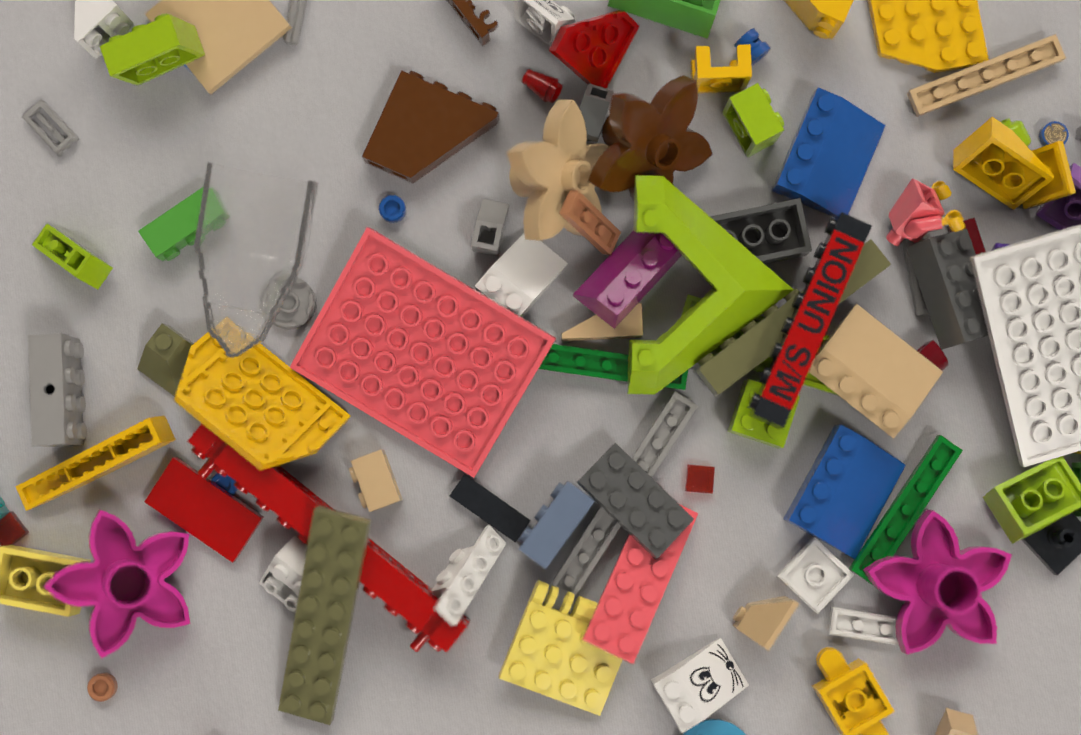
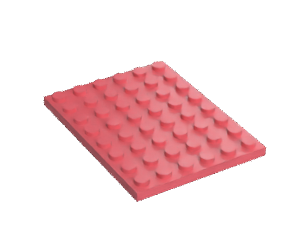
(422, 352)

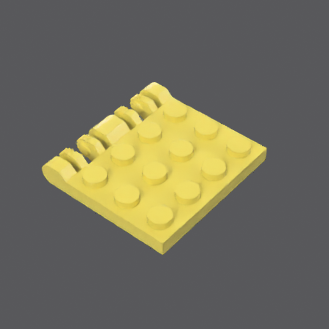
(552, 657)

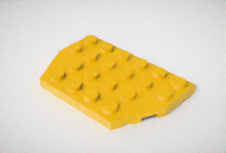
(929, 33)
(257, 403)

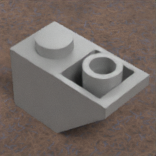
(489, 227)

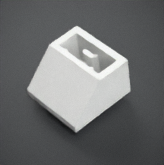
(98, 22)
(285, 573)

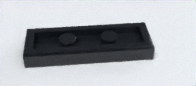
(490, 508)

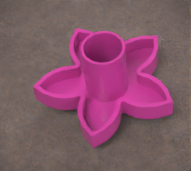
(124, 582)
(940, 586)

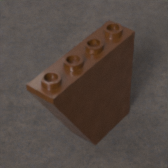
(424, 127)

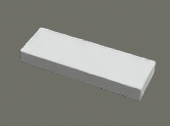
(862, 625)

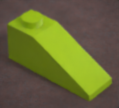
(72, 256)

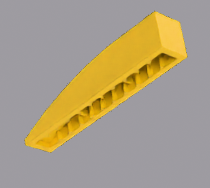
(96, 461)

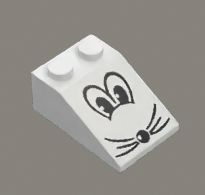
(542, 17)
(700, 684)

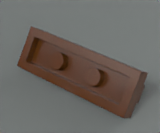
(478, 27)

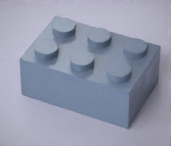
(555, 523)

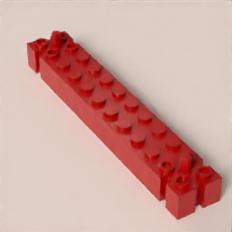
(295, 507)

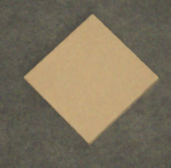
(229, 33)

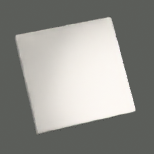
(815, 575)

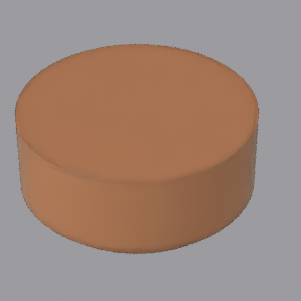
(102, 687)

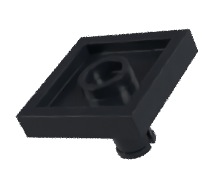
(1057, 543)

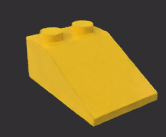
(821, 16)
(1000, 164)

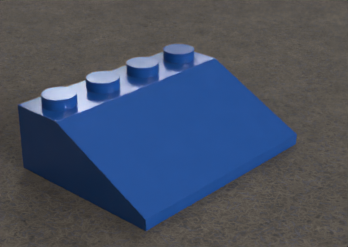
(829, 154)
(844, 491)

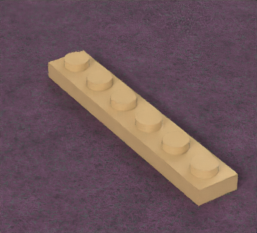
(986, 75)

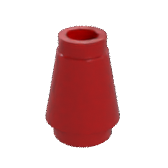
(542, 85)

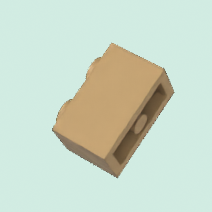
(375, 480)

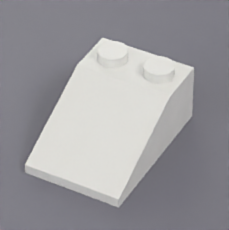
(521, 275)

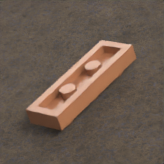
(590, 222)

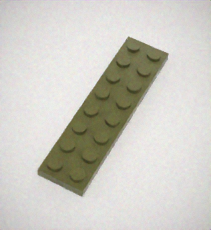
(324, 614)

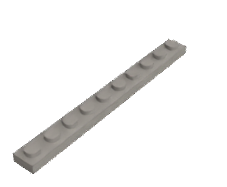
(603, 526)

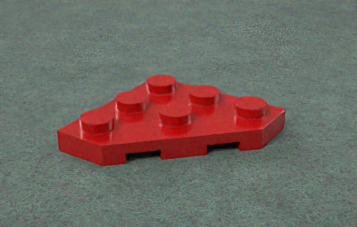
(595, 46)

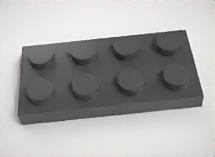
(635, 501)

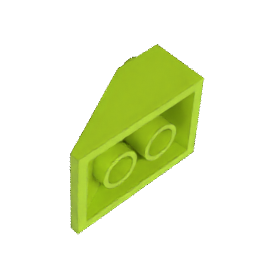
(1035, 498)

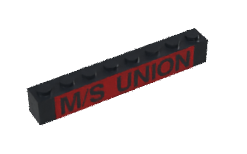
(809, 321)

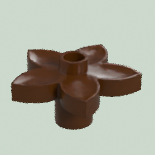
(650, 137)

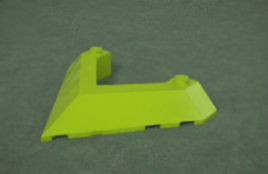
(738, 279)

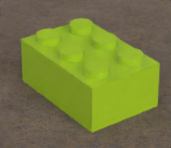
(152, 49)

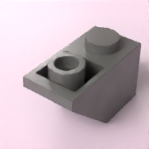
(595, 110)

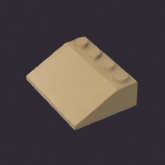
(874, 370)

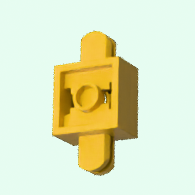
(851, 695)

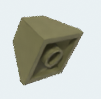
(165, 357)

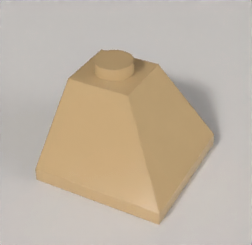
(764, 619)

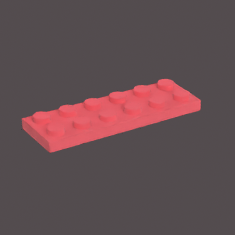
(633, 597)

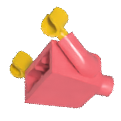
(921, 211)

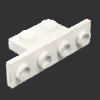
(465, 575)

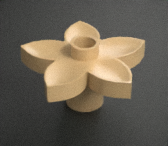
(552, 169)

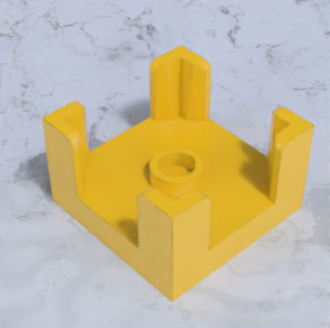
(721, 79)

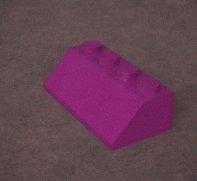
(627, 275)

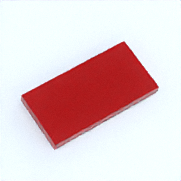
(204, 509)

